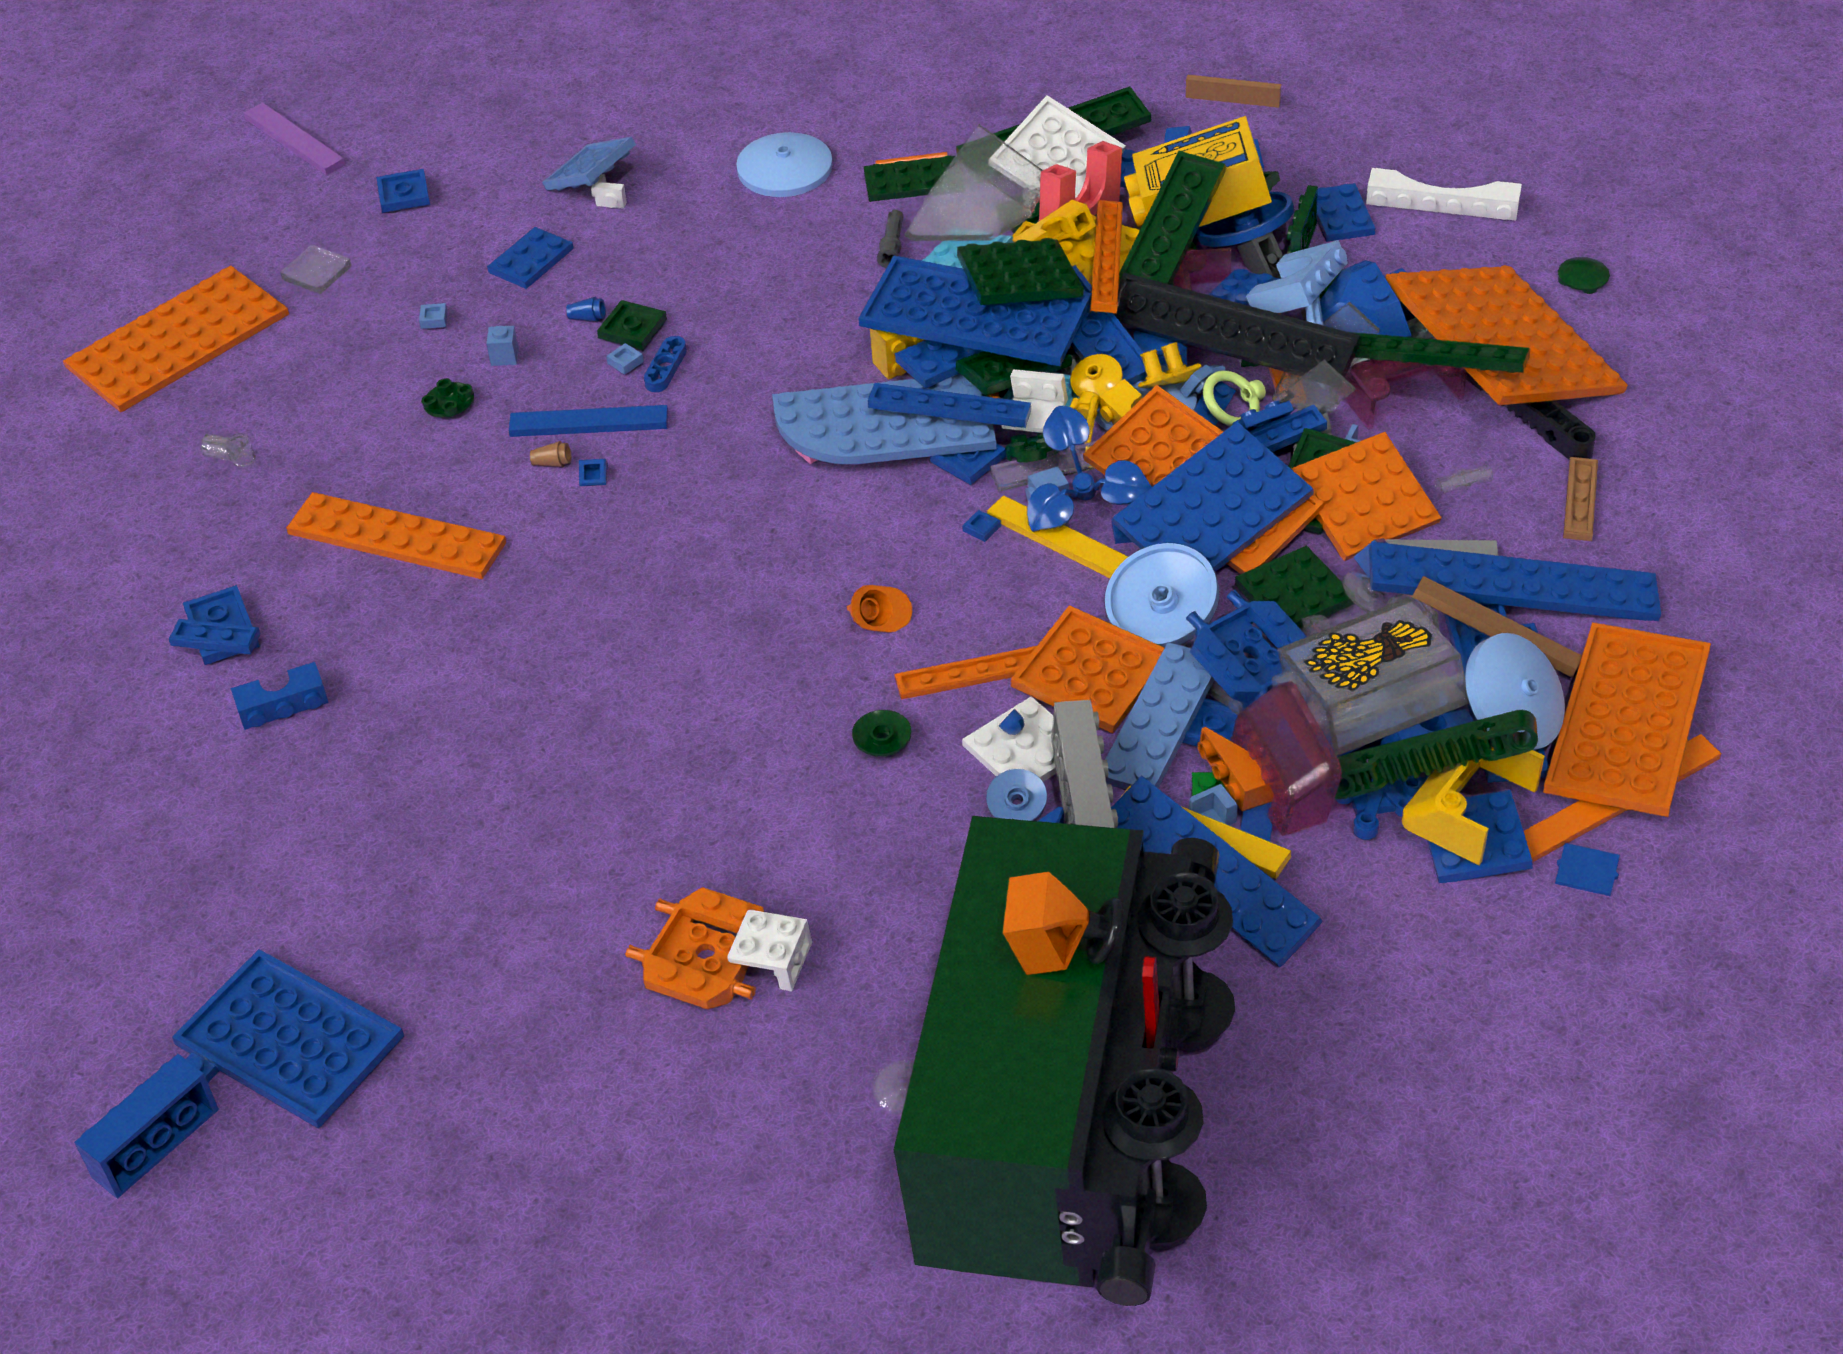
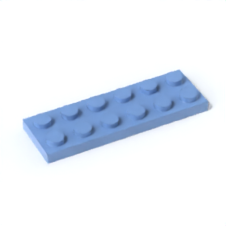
(1159, 719)

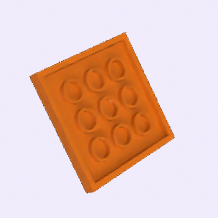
(1367, 495)
(1089, 662)

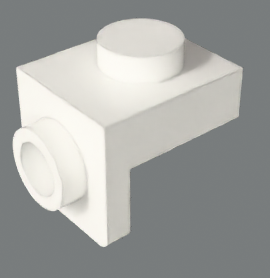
(608, 194)

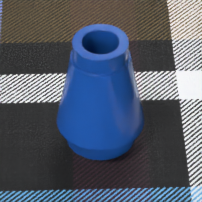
(588, 309)

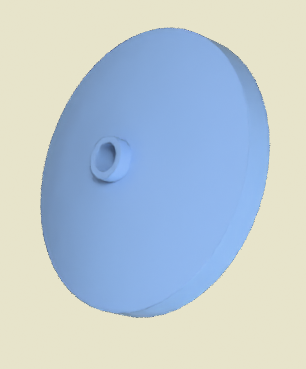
(784, 164)
(1159, 589)
(1515, 675)

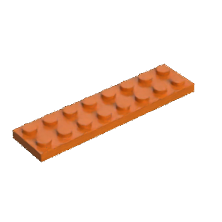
(397, 535)

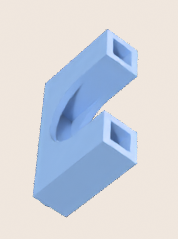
(1302, 278)

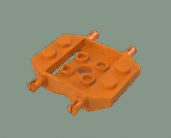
(673, 959)

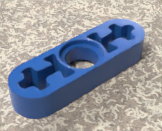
(664, 355)

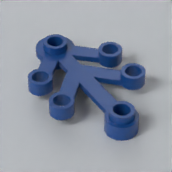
(1366, 823)

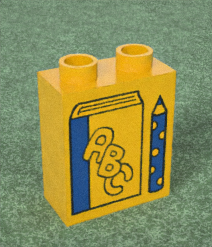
(1229, 143)

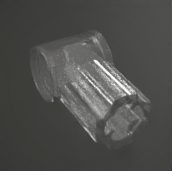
(233, 448)

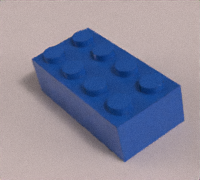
(147, 1125)

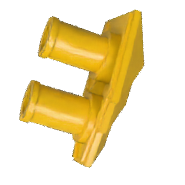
(1176, 370)

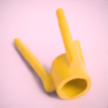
(1087, 405)

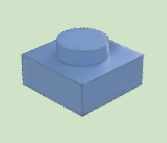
(433, 316)
(625, 358)
(1196, 381)

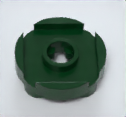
(1028, 448)

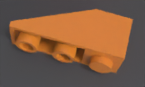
(1235, 770)

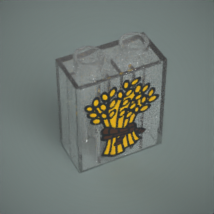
(1375, 675)

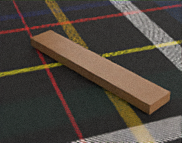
(1492, 623)

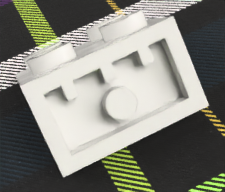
(1043, 391)
(772, 944)

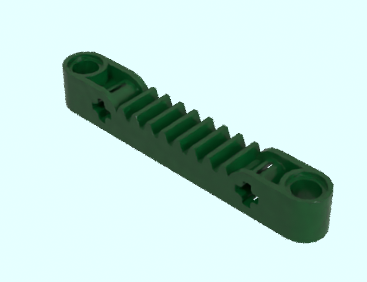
(1437, 751)

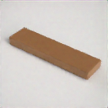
(1233, 91)
(1580, 499)

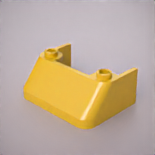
(1438, 806)

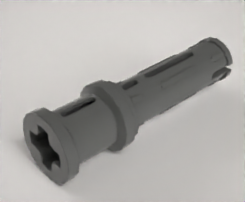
(890, 243)

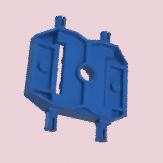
(1223, 644)

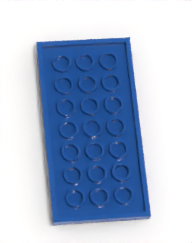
(941, 307)

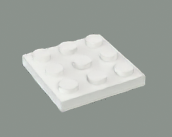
(1026, 750)

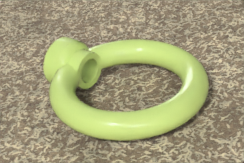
(1250, 392)

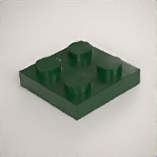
(632, 324)

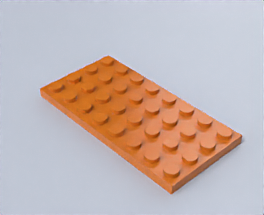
(175, 338)
(1163, 435)
(1628, 719)

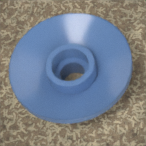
(1014, 785)

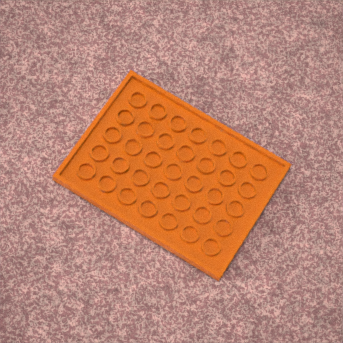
(1503, 310)

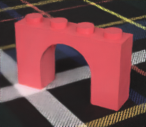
(1101, 180)

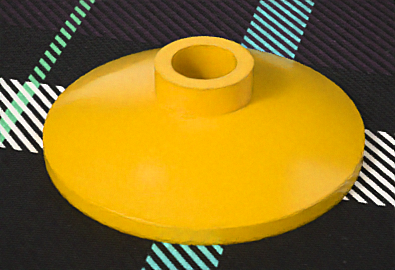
(1108, 374)

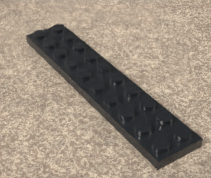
(1232, 327)

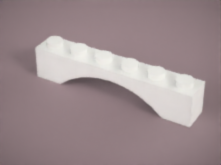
(1492, 200)

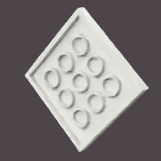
(1058, 137)

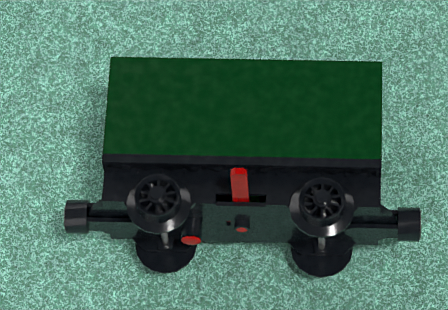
(1053, 1095)

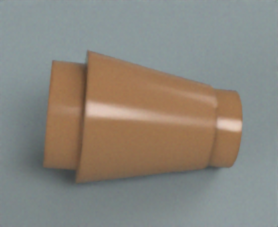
(554, 455)

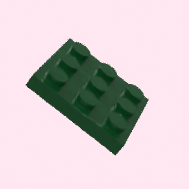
(1297, 584)

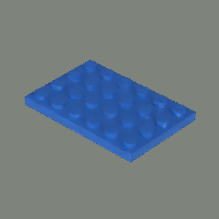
(1216, 499)
(288, 1037)

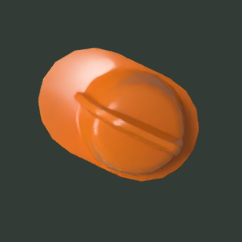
(884, 605)

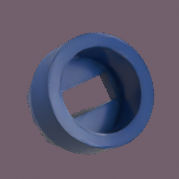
(1012, 723)

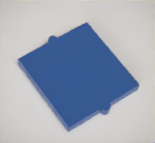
(1587, 869)

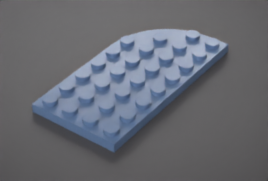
(841, 428)

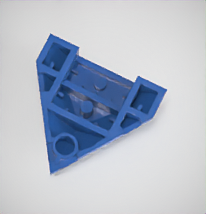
(1370, 294)

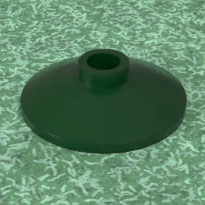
(881, 733)

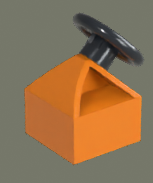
(1048, 922)

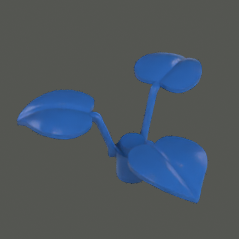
(1050, 507)

